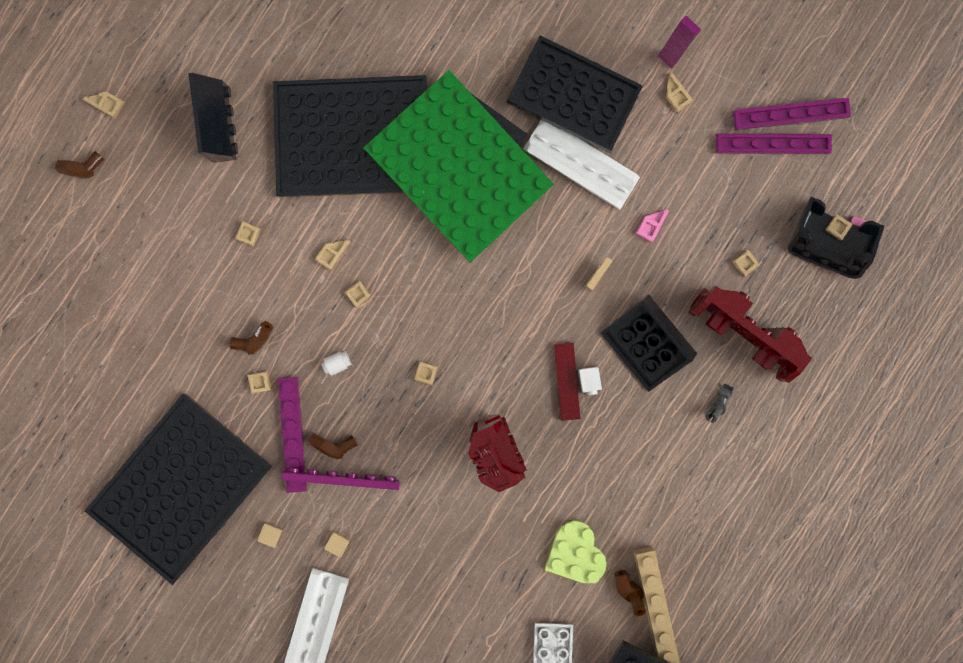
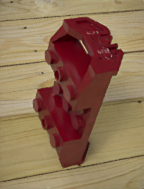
(773, 344)
(496, 454)

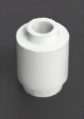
(336, 363)

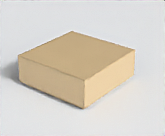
(838, 227)
(248, 233)
(745, 263)
(358, 294)
(426, 373)
(259, 382)
(270, 535)
(337, 544)

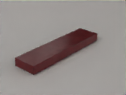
(567, 381)

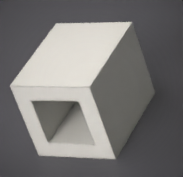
(589, 380)

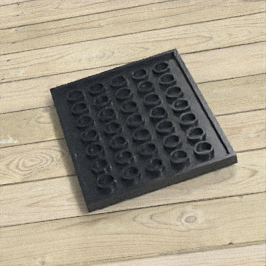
(326, 127)
(178, 488)

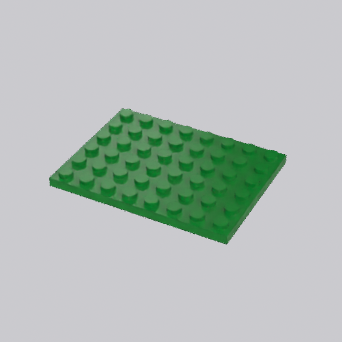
(458, 166)

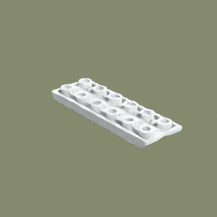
(582, 163)
(317, 618)
(553, 643)

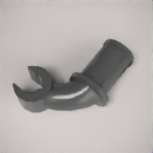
(719, 407)

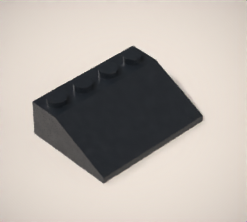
(213, 118)
(649, 343)

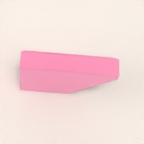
(651, 225)

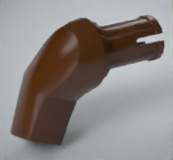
(77, 169)
(255, 342)
(329, 448)
(630, 591)

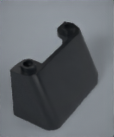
(846, 257)

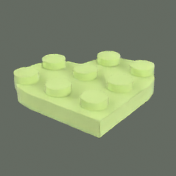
(575, 554)

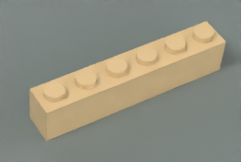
(656, 604)

